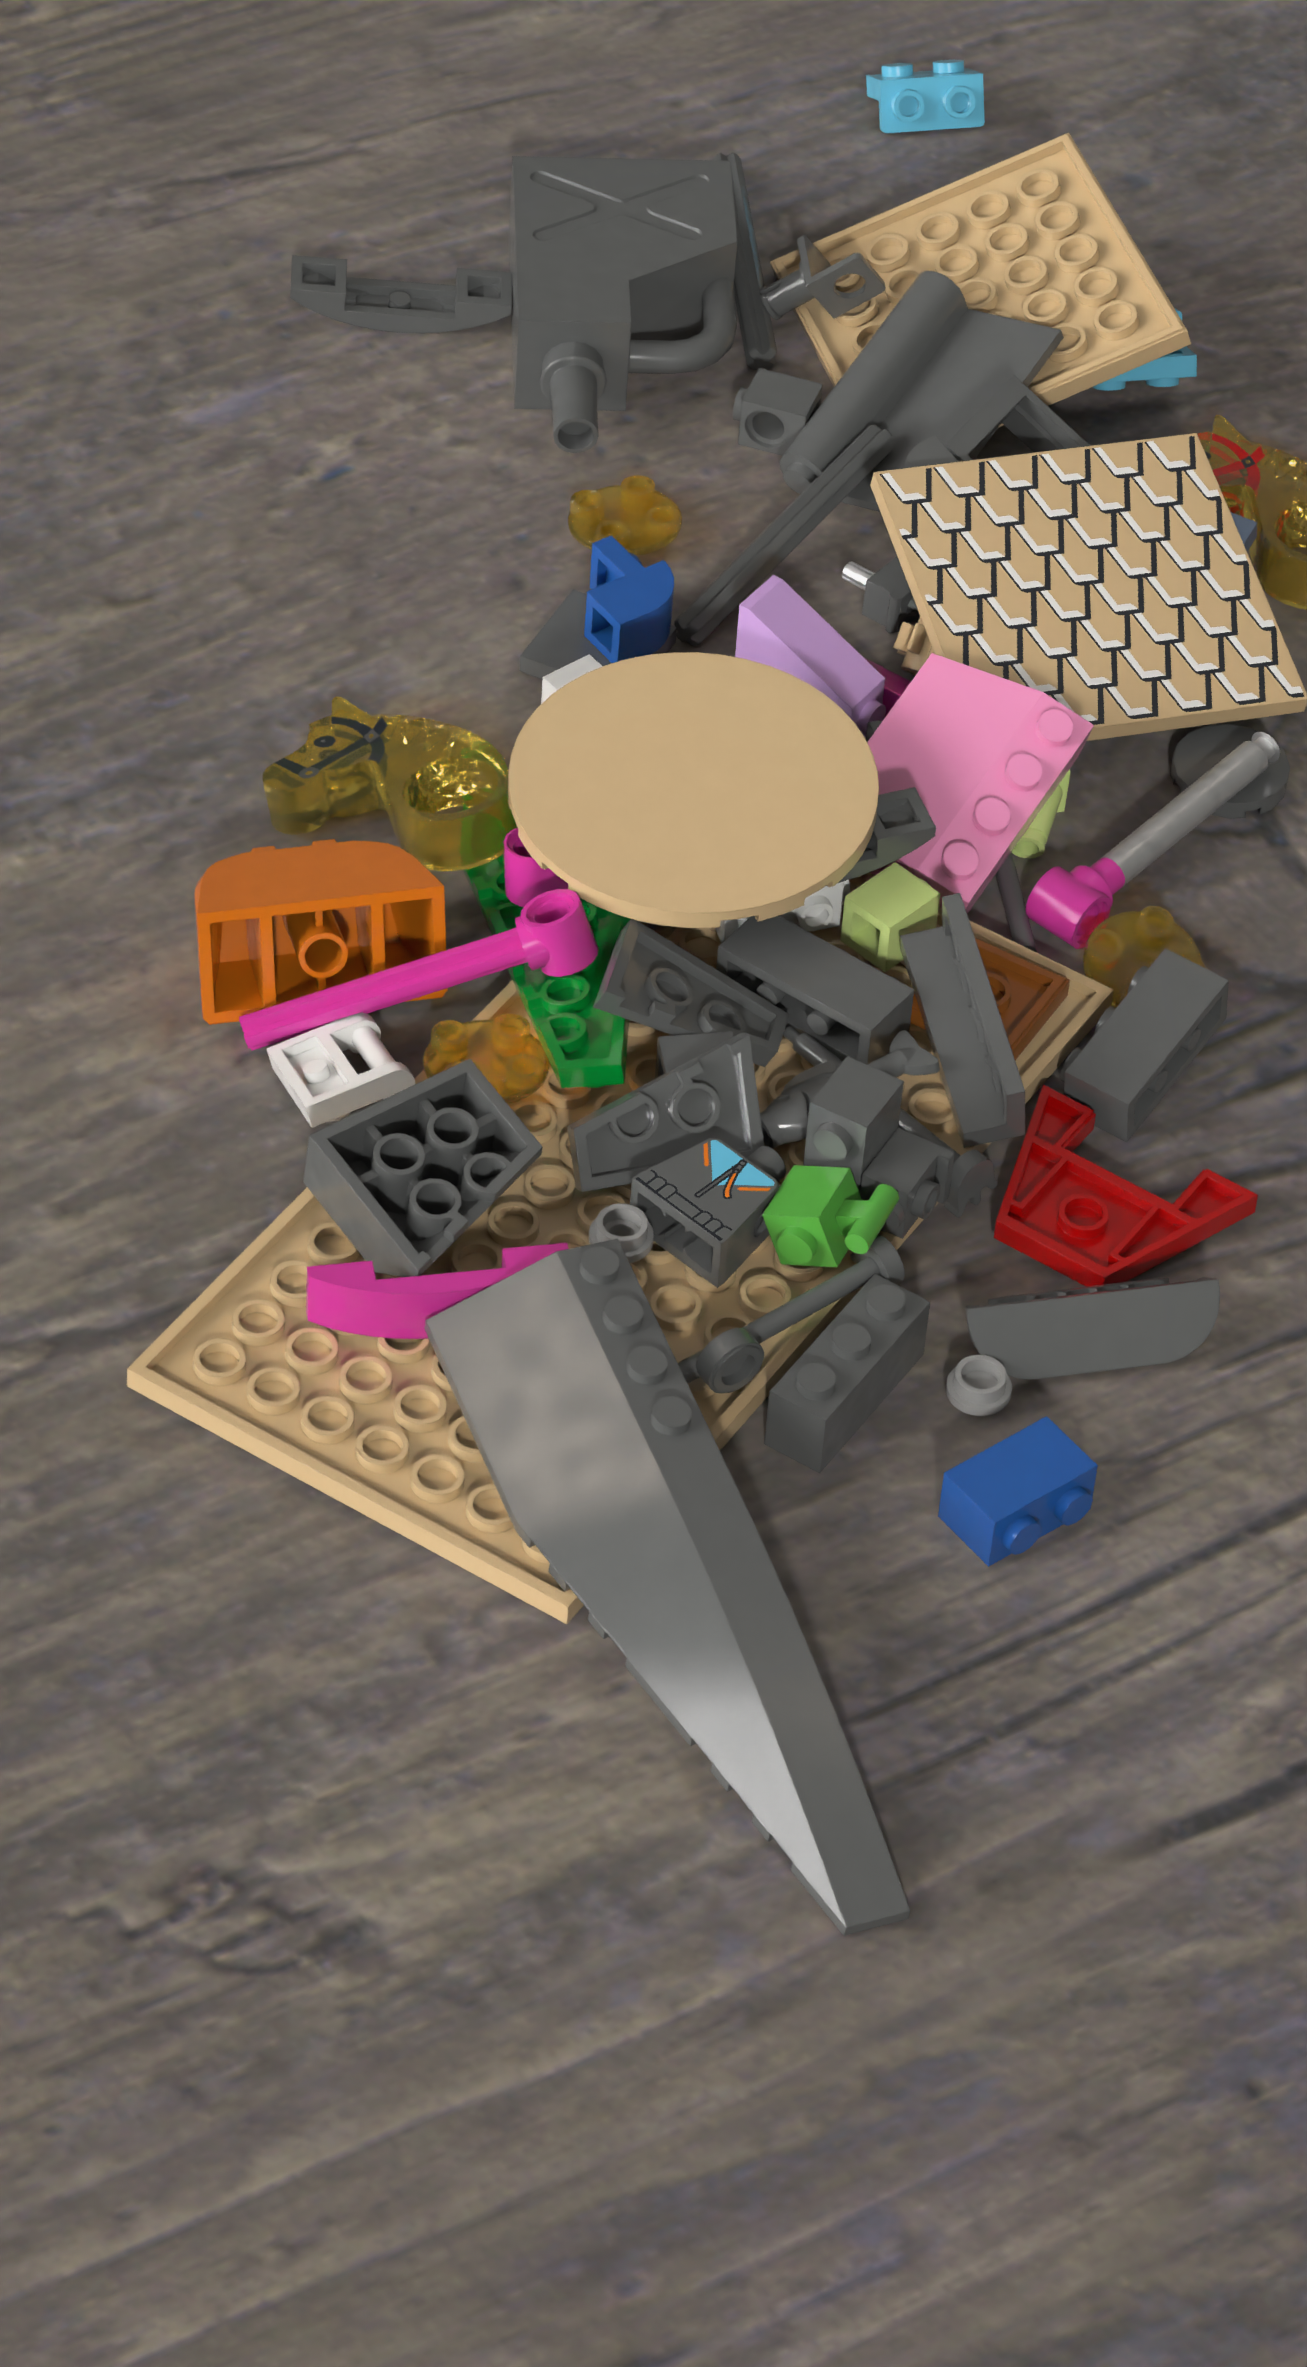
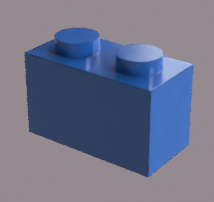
(1017, 1491)

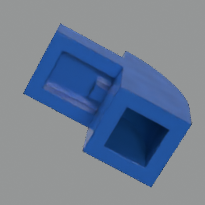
(627, 603)

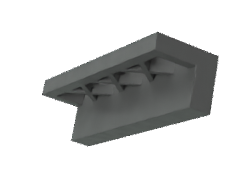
(965, 1028)

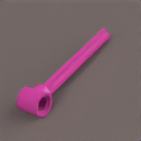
(547, 935)

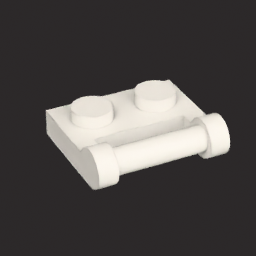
(323, 1078)

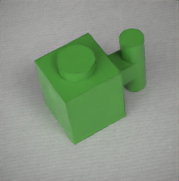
(822, 1216)

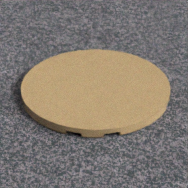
(693, 789)

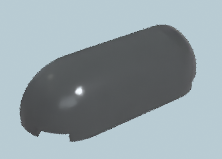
(1095, 1326)

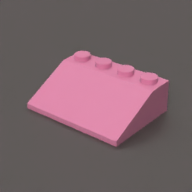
(981, 763)

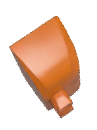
(310, 920)

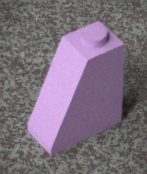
(789, 635)

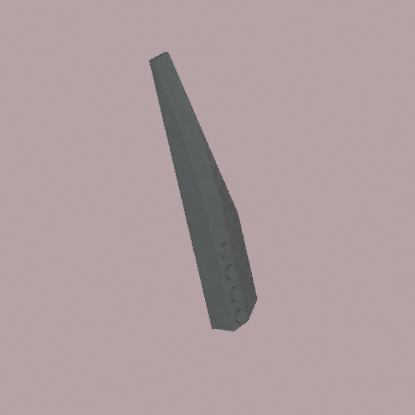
(648, 1530)

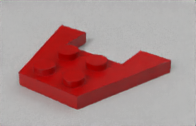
(1093, 1220)

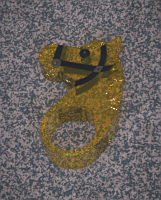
(409, 771)

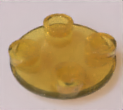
(629, 512)
(1131, 941)
(499, 1049)

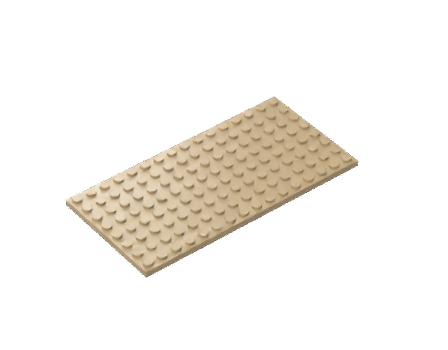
(378, 1414)

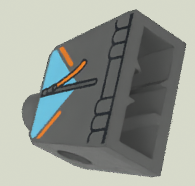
(709, 1205)

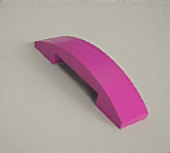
(355, 1302)

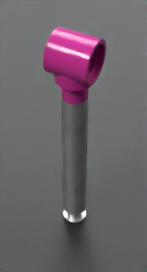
(1081, 899)

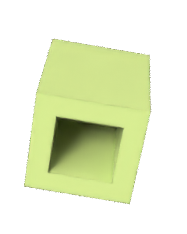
(884, 910)

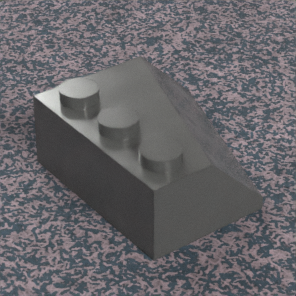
(419, 1167)

